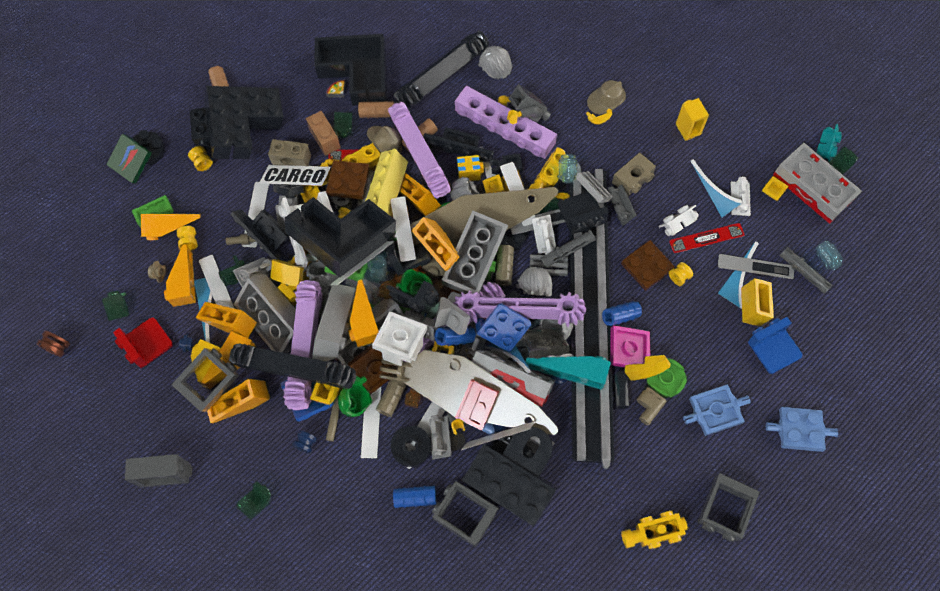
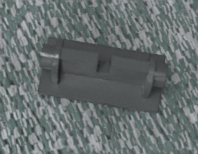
(622, 204)

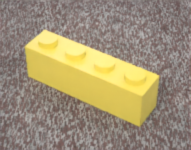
(387, 179)

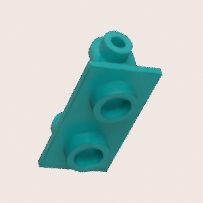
(831, 138)

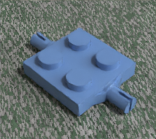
(716, 410)
(801, 429)

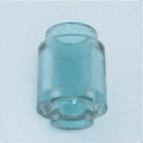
(567, 168)
(829, 255)

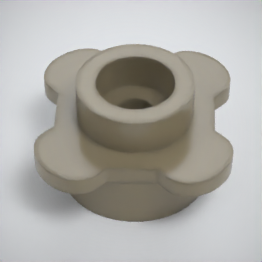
(157, 271)

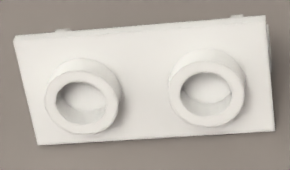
(741, 191)
(685, 215)
(544, 234)

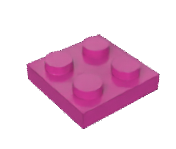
(628, 346)

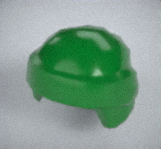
(412, 281)
(354, 400)

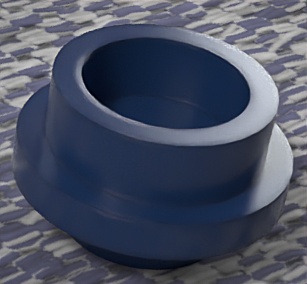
(186, 343)

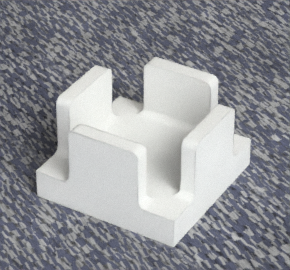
(400, 339)

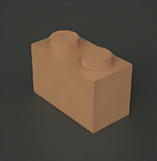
(323, 133)

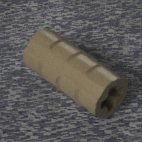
(504, 265)
(391, 397)

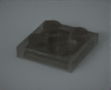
(545, 343)

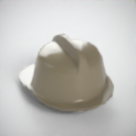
(606, 97)
(385, 138)

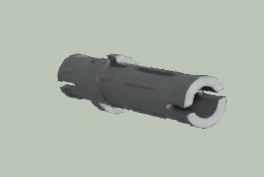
(567, 249)
(808, 272)

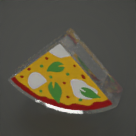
(336, 89)

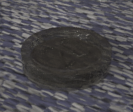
(457, 441)

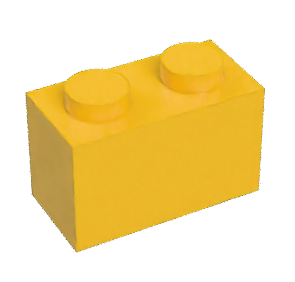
(691, 119)
(757, 302)

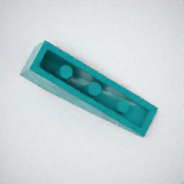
(582, 369)

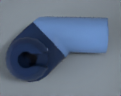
(493, 428)

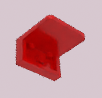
(143, 342)

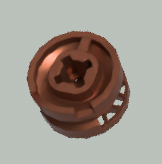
(51, 345)

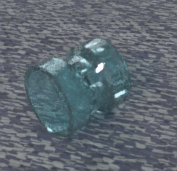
(377, 268)

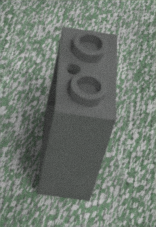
(191, 394)
(157, 470)
(737, 489)
(483, 525)

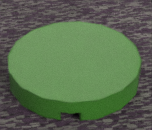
(669, 382)

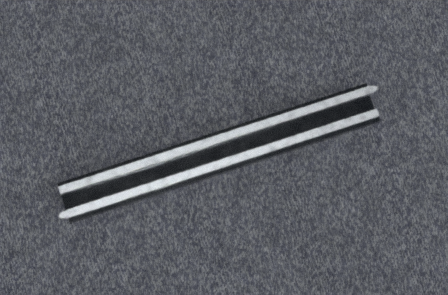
(589, 279)

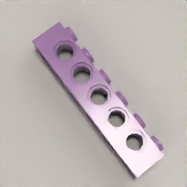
(485, 106)

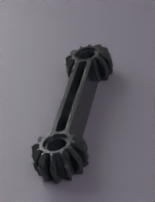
(443, 68)
(293, 366)

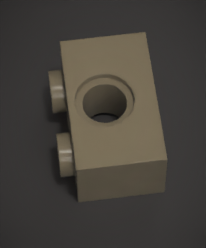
(289, 153)
(637, 166)

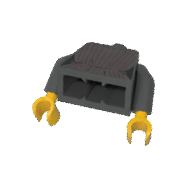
(526, 105)

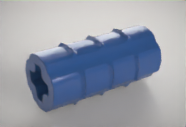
(621, 313)
(447, 336)
(414, 496)

